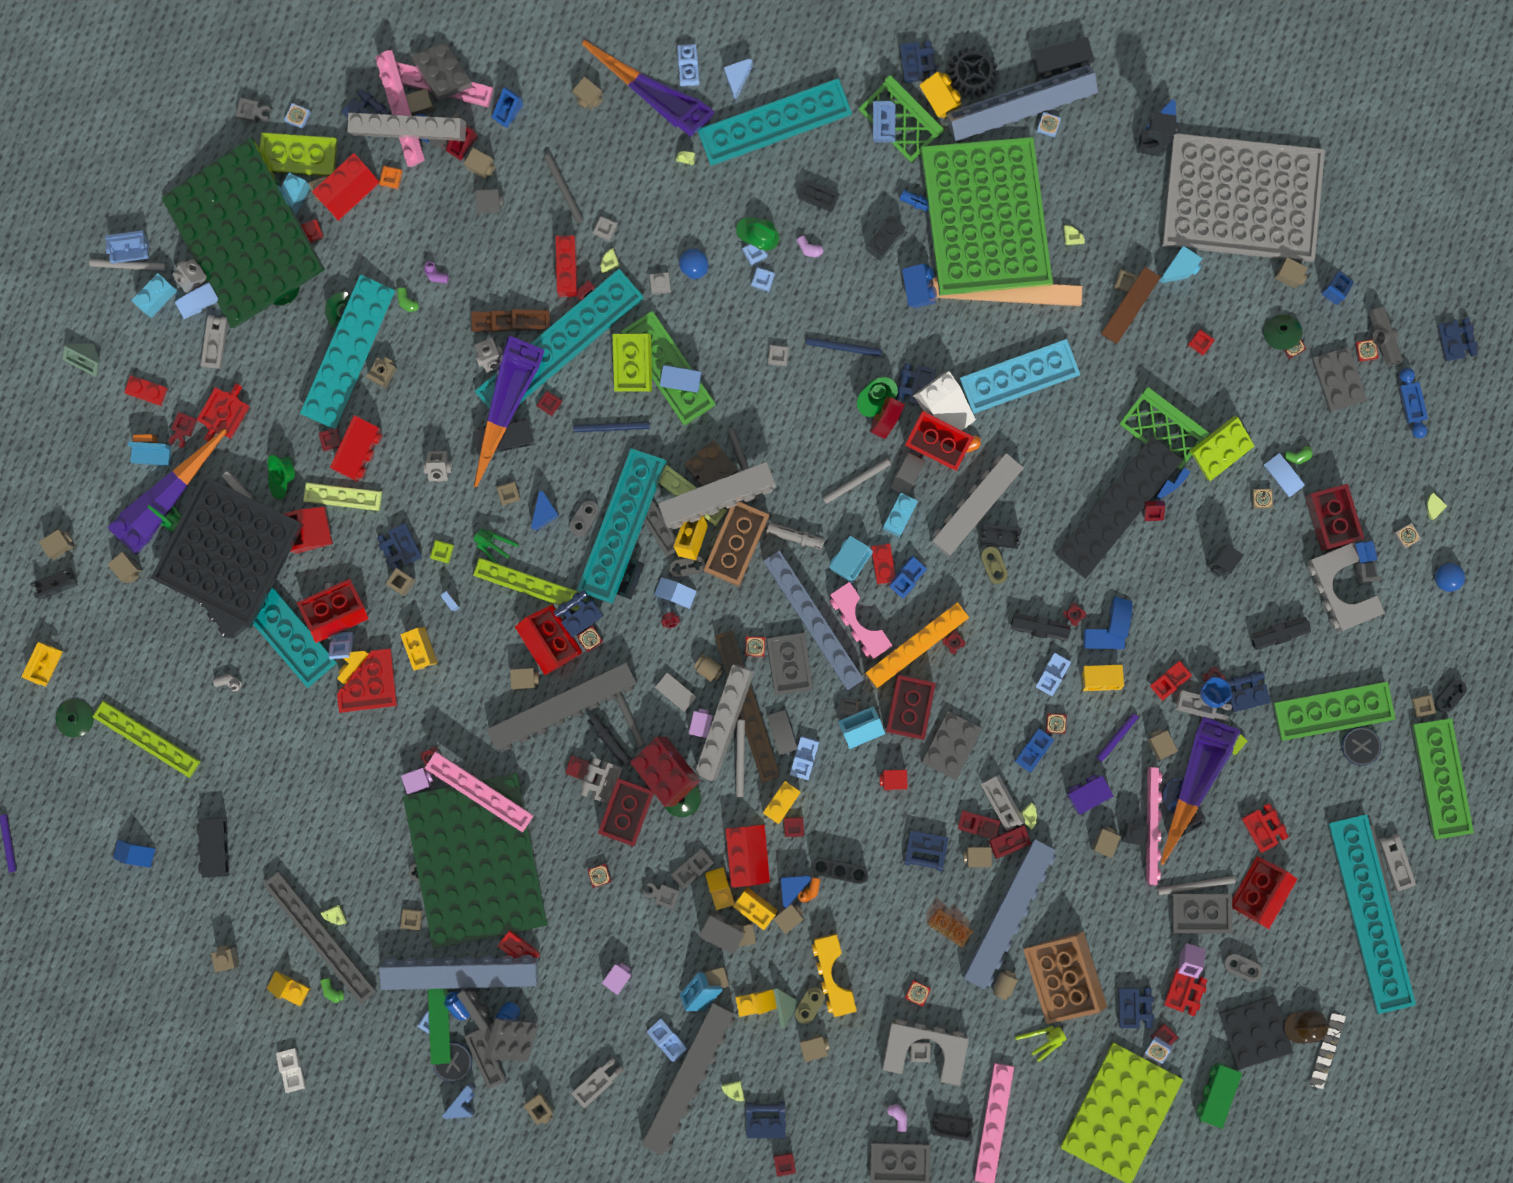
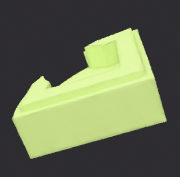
(686, 157)
(1072, 236)
(609, 261)
(1434, 506)
(1030, 815)
(334, 915)
(733, 1090)

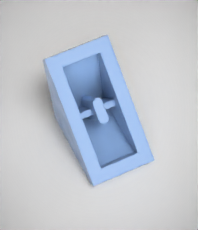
(737, 74)
(675, 592)

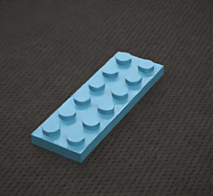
(1019, 376)

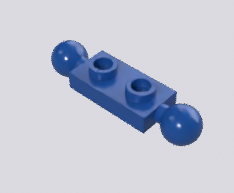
(1413, 402)

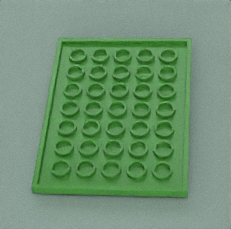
(986, 216)

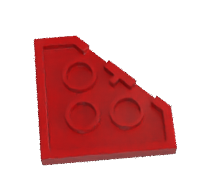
(370, 685)

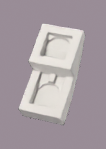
(291, 1070)

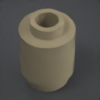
(708, 668)
(1005, 984)

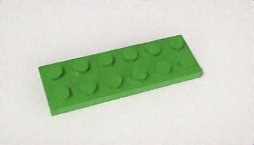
(664, 352)
(1334, 711)
(1442, 778)

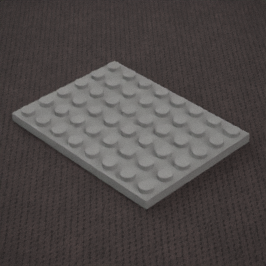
(1243, 197)

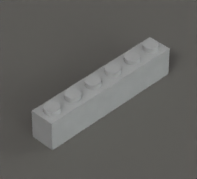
(406, 126)
(717, 495)
(976, 506)
(724, 722)

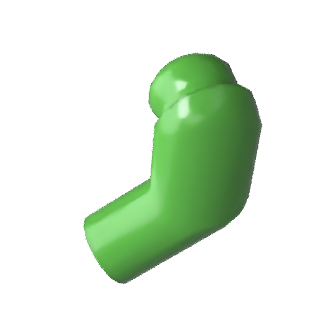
(405, 302)
(1299, 458)
(329, 993)

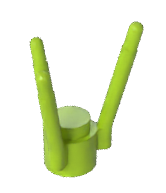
(1054, 1038)

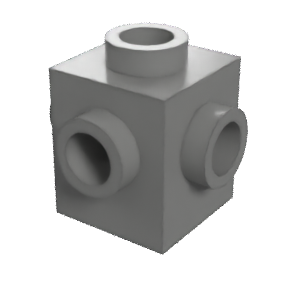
(189, 275)
(488, 354)
(437, 466)

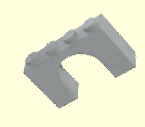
(1342, 614)
(903, 1035)

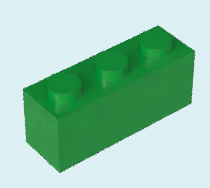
(1218, 1095)

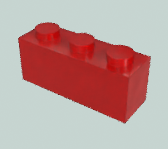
(566, 266)

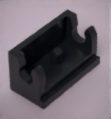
(1000, 536)
(54, 584)
(952, 1126)

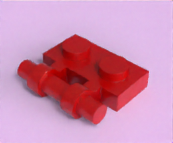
(1260, 831)
(1179, 992)

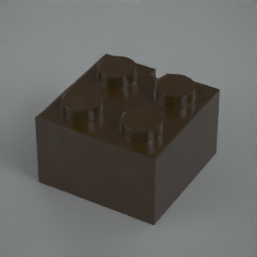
(710, 465)

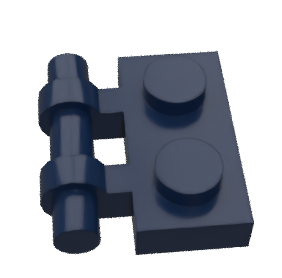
(911, 61)
(367, 98)
(1451, 340)
(921, 377)
(405, 545)
(581, 618)
(1248, 697)
(1129, 1007)

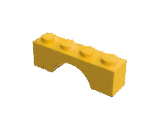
(841, 999)

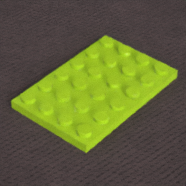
(1121, 1113)

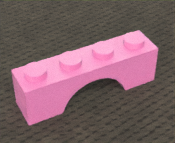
(873, 641)

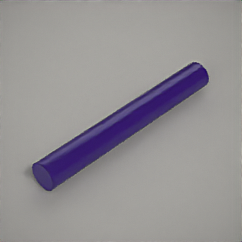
(1117, 737)
(7, 843)

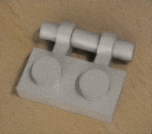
(605, 782)

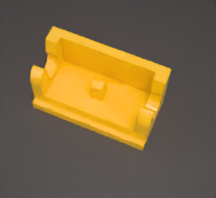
(419, 648)
(42, 664)
(1102, 677)
(755, 908)

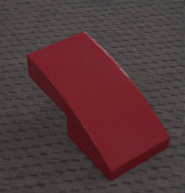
(889, 415)
(979, 825)

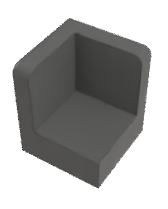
(1366, 573)

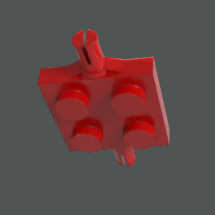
(223, 412)

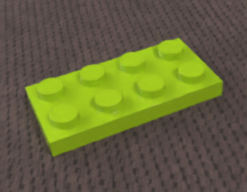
(299, 154)

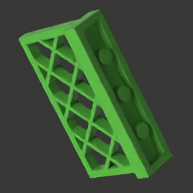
(916, 111)
(1169, 412)

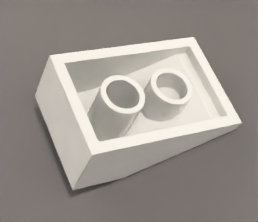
(945, 401)

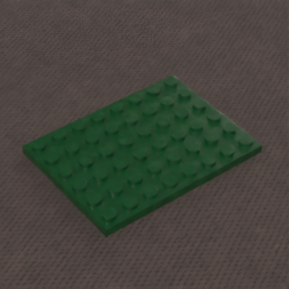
(243, 233)
(473, 865)

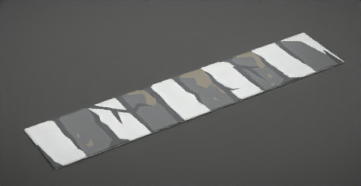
(1327, 1051)

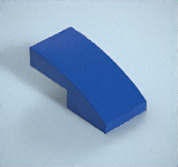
(1169, 487)
(1366, 551)
(907, 576)
(1120, 617)
(1102, 640)
(1034, 750)

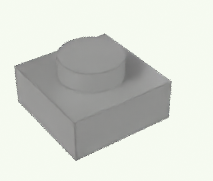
(660, 283)

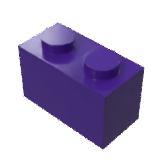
(1089, 794)

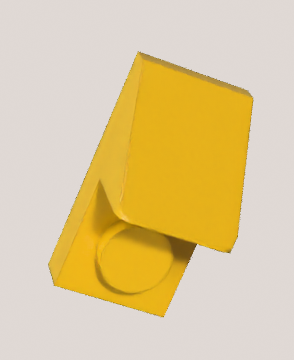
(354, 661)
(719, 888)
(287, 988)
(756, 1003)

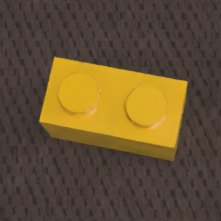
(941, 94)
(690, 538)
(781, 802)

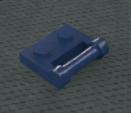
(926, 844)
(765, 1126)

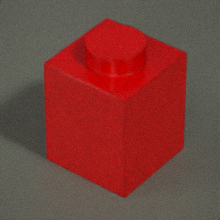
(893, 779)

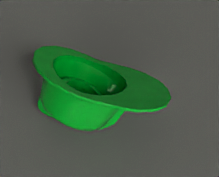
(758, 233)
(872, 397)
(279, 475)

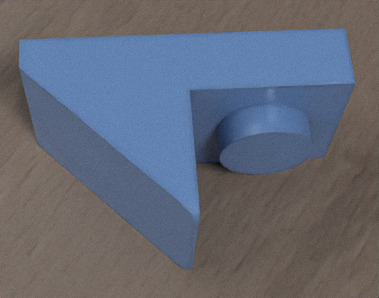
(458, 1108)

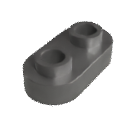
(584, 518)
(1242, 966)

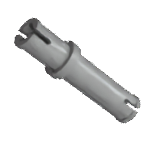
(803, 538)

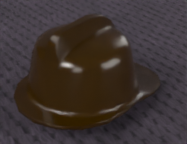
(1306, 1027)

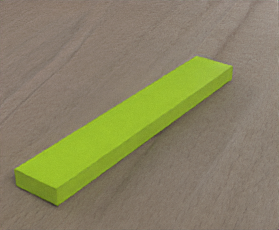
(524, 582)
(146, 739)

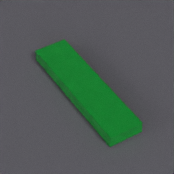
(439, 1026)

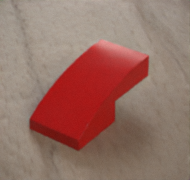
(1170, 680)

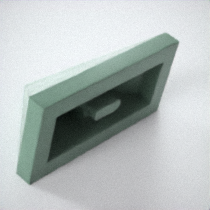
(82, 356)
(785, 1005)

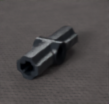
(1040, 627)
(1280, 633)

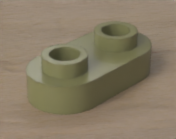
(994, 565)
(809, 1005)

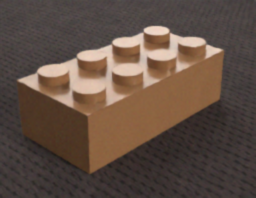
(736, 543)

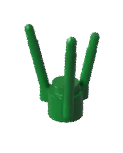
(170, 521)
(484, 539)

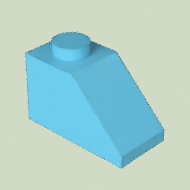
(1182, 266)

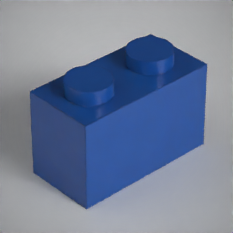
(919, 285)

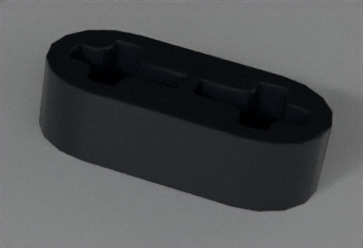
(1447, 692)

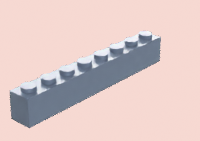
(1022, 102)
(813, 620)
(1009, 913)
(459, 973)

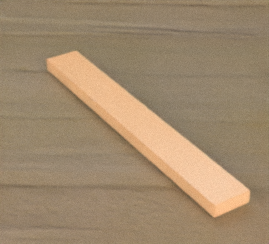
(1051, 295)

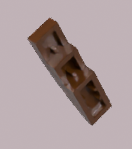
(1130, 305)
(510, 320)

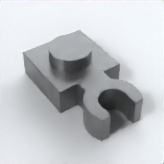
(250, 110)
(665, 895)

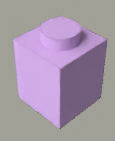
(701, 723)
(417, 780)
(1191, 960)
(617, 977)

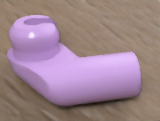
(808, 249)
(899, 1114)

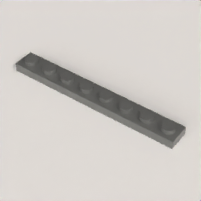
(320, 937)

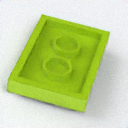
(632, 362)
(1222, 448)

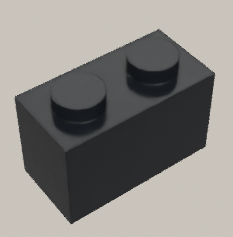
(885, 238)
(1224, 561)

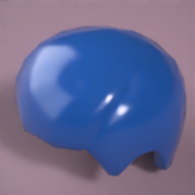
(694, 263)
(1450, 577)
(1215, 692)

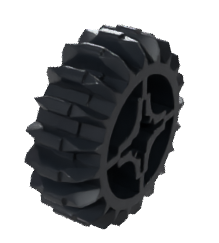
(967, 67)

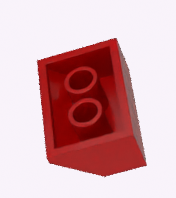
(345, 187)
(939, 441)
(356, 449)
(332, 610)
(548, 639)
(747, 855)
(1263, 892)

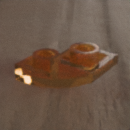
(950, 927)

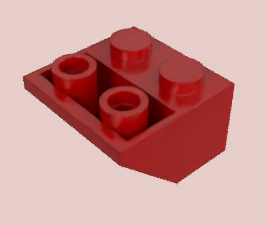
(315, 530)

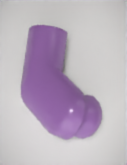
(433, 275)

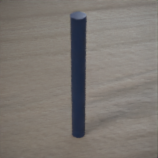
(843, 347)
(611, 427)

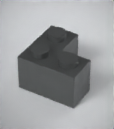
(722, 933)

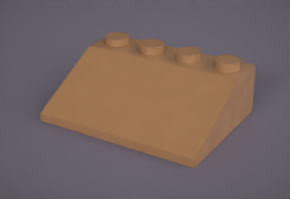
(1065, 978)

